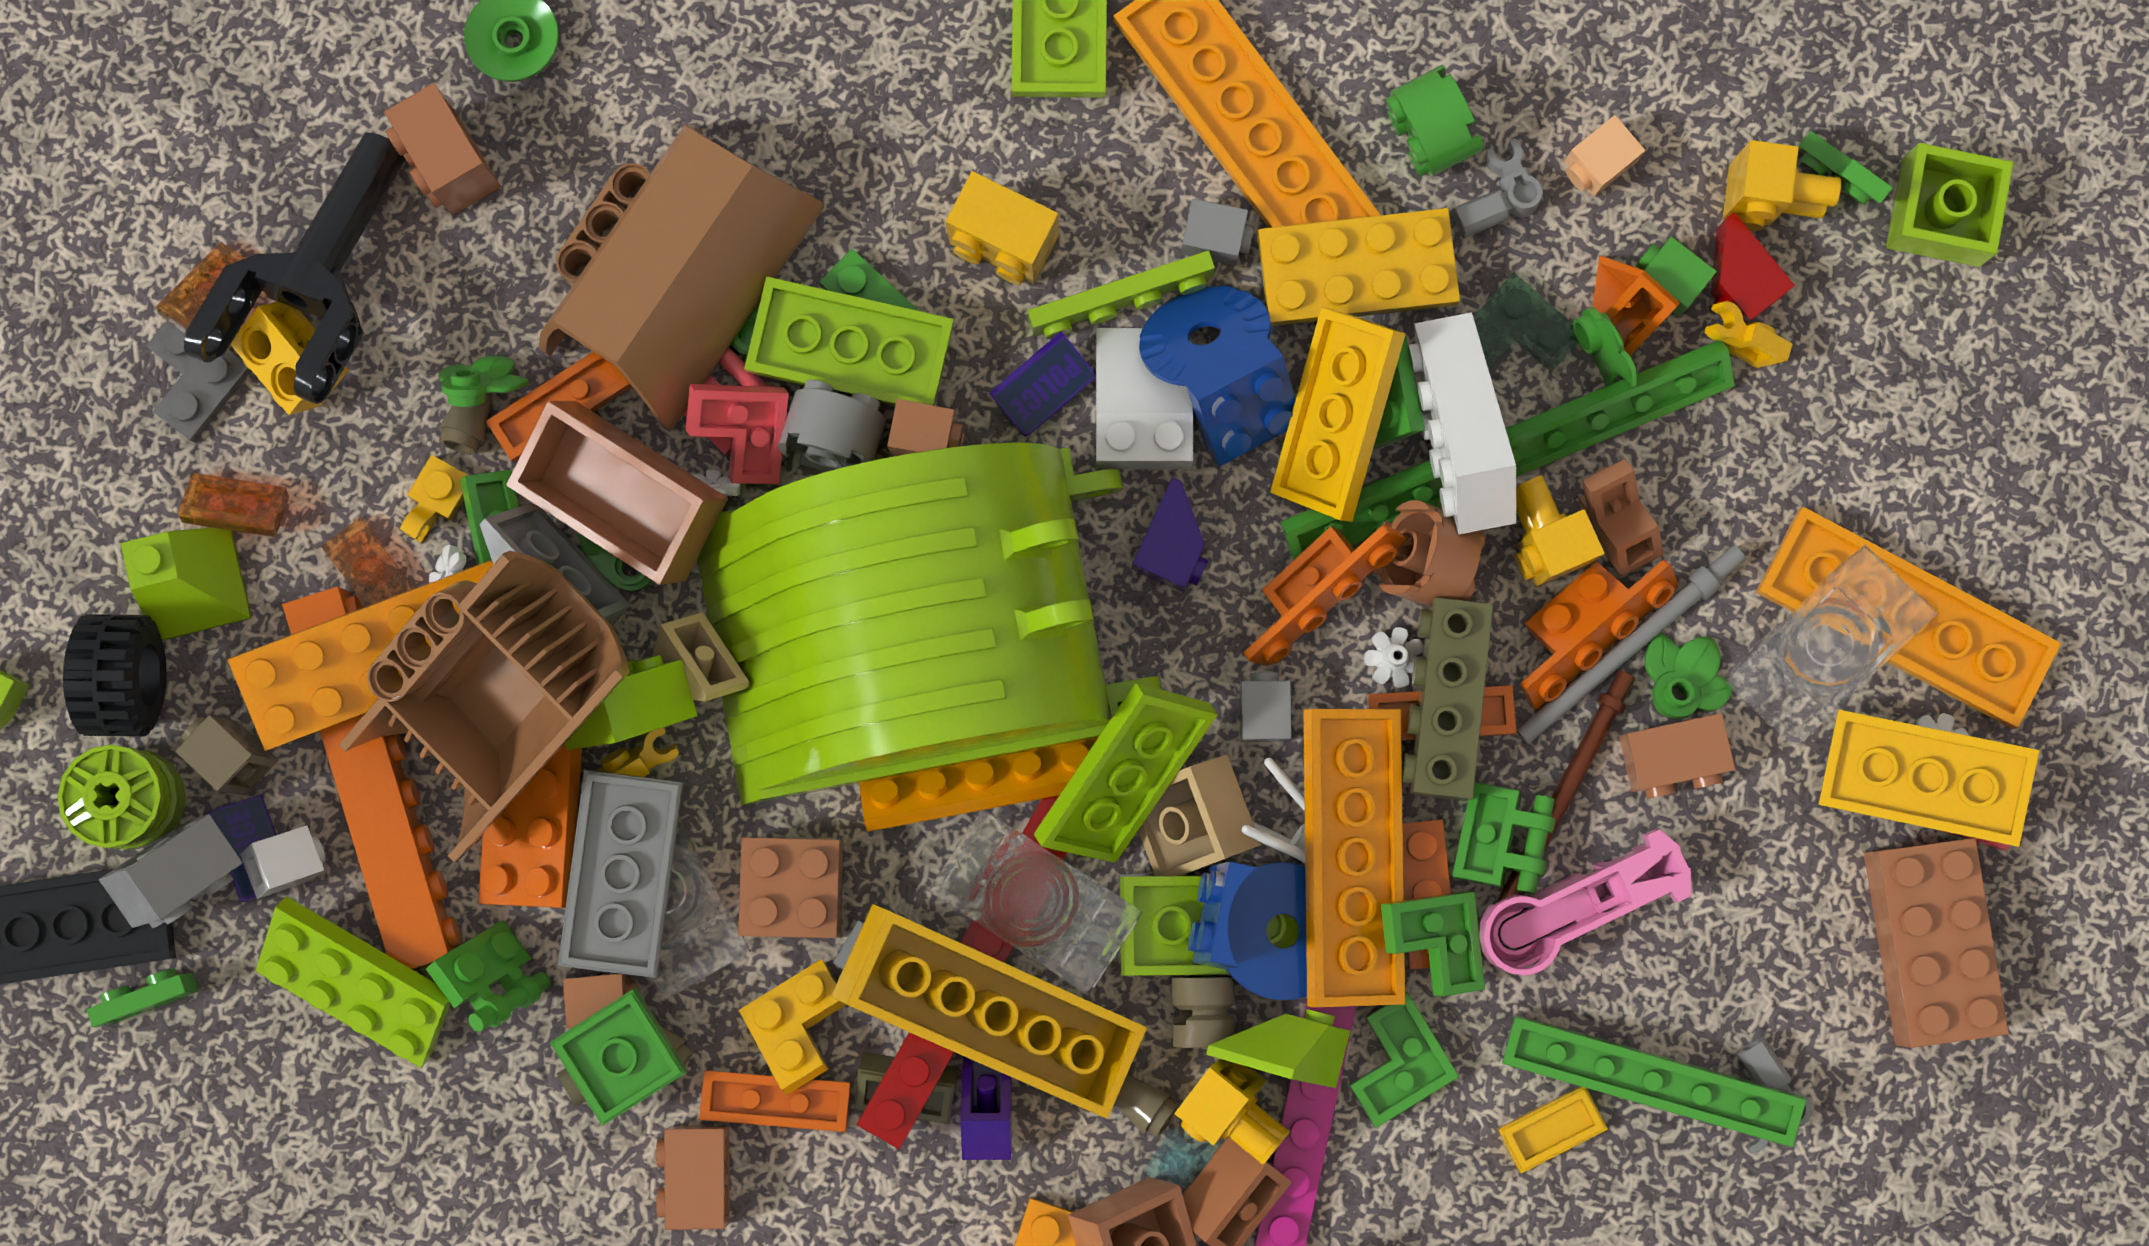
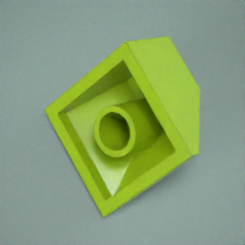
(187, 580)
(1289, 1047)

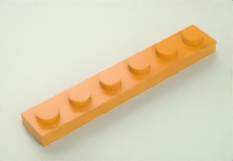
(970, 786)

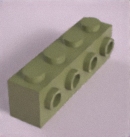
(1449, 699)

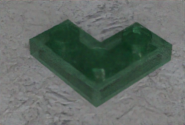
(1525, 317)

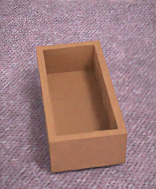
(616, 492)
(1935, 943)

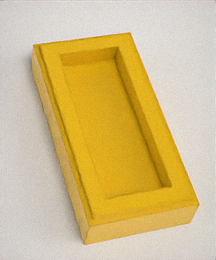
(1552, 1129)

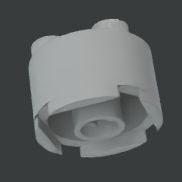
(831, 428)

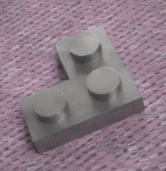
(200, 389)

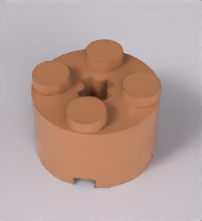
(1432, 558)

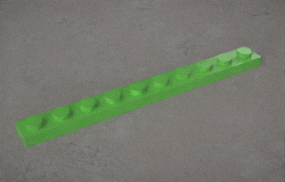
(1539, 439)

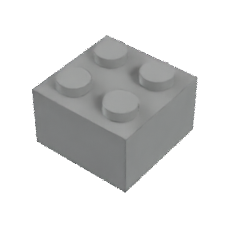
(171, 871)

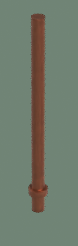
(1610, 705)

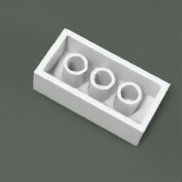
(1463, 424)

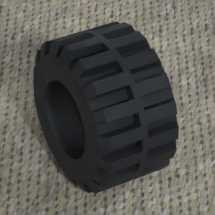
(114, 675)

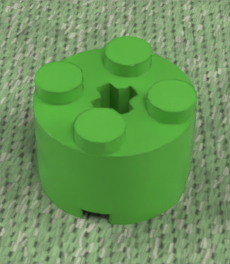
(1435, 121)

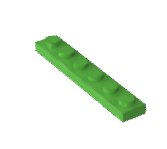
(1654, 1080)

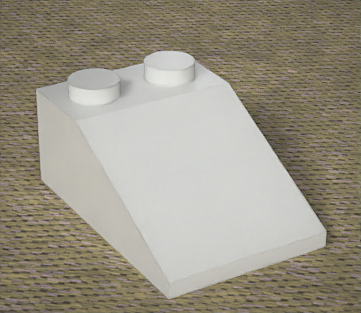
(1138, 415)

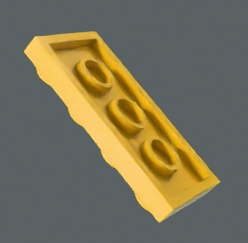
(1359, 266)
(1337, 413)
(1929, 777)

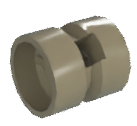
(1202, 1010)

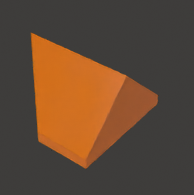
(1631, 301)

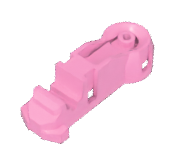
(1579, 904)

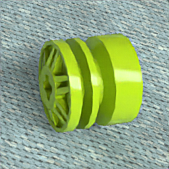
(148, 797)

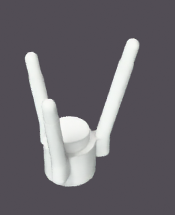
(1292, 847)

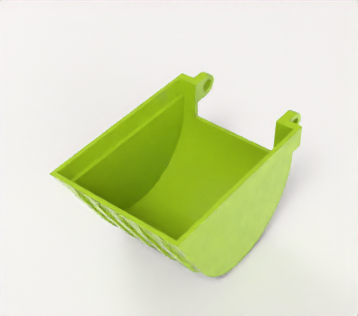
(908, 617)

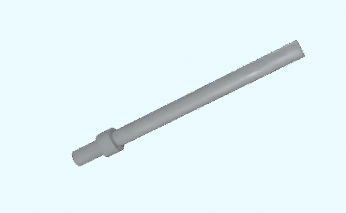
(1700, 584)

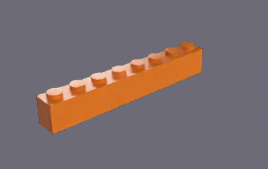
(384, 821)

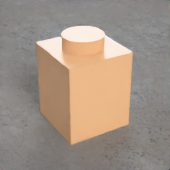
(1603, 157)

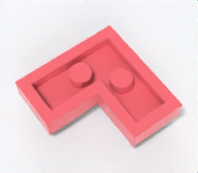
(748, 416)

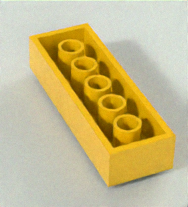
(988, 1011)

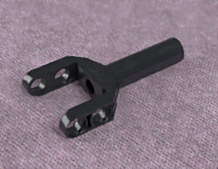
(307, 277)

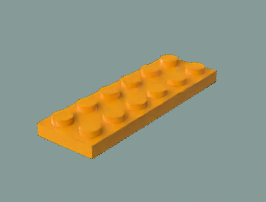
(1962, 651)
(323, 670)
(1352, 855)

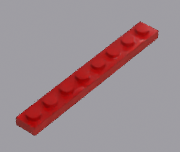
(921, 1062)

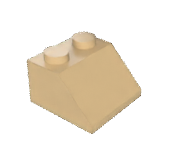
(1197, 820)

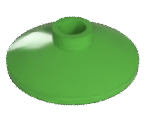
(491, 25)

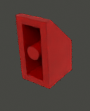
(1745, 271)

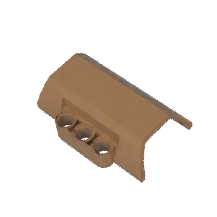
(676, 266)
(497, 682)

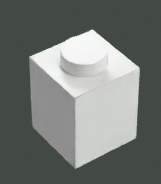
(283, 861)

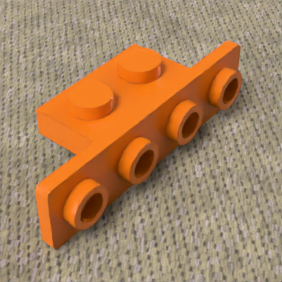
(1315, 583)
(1589, 620)

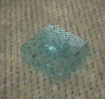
(1177, 1161)

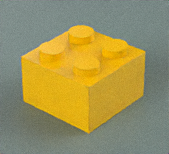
(1002, 229)

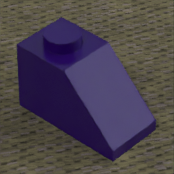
(1172, 542)
(985, 1113)

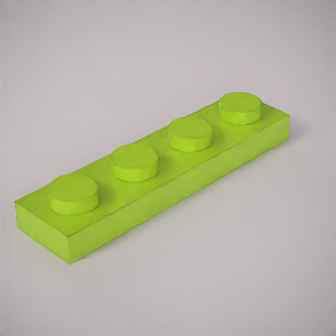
(1139, 289)

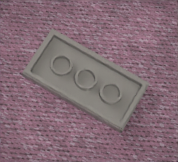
(620, 873)

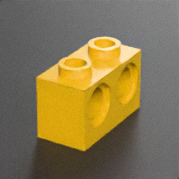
(272, 346)

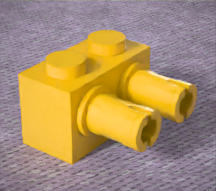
(1768, 183)
(1552, 541)
(1226, 1107)

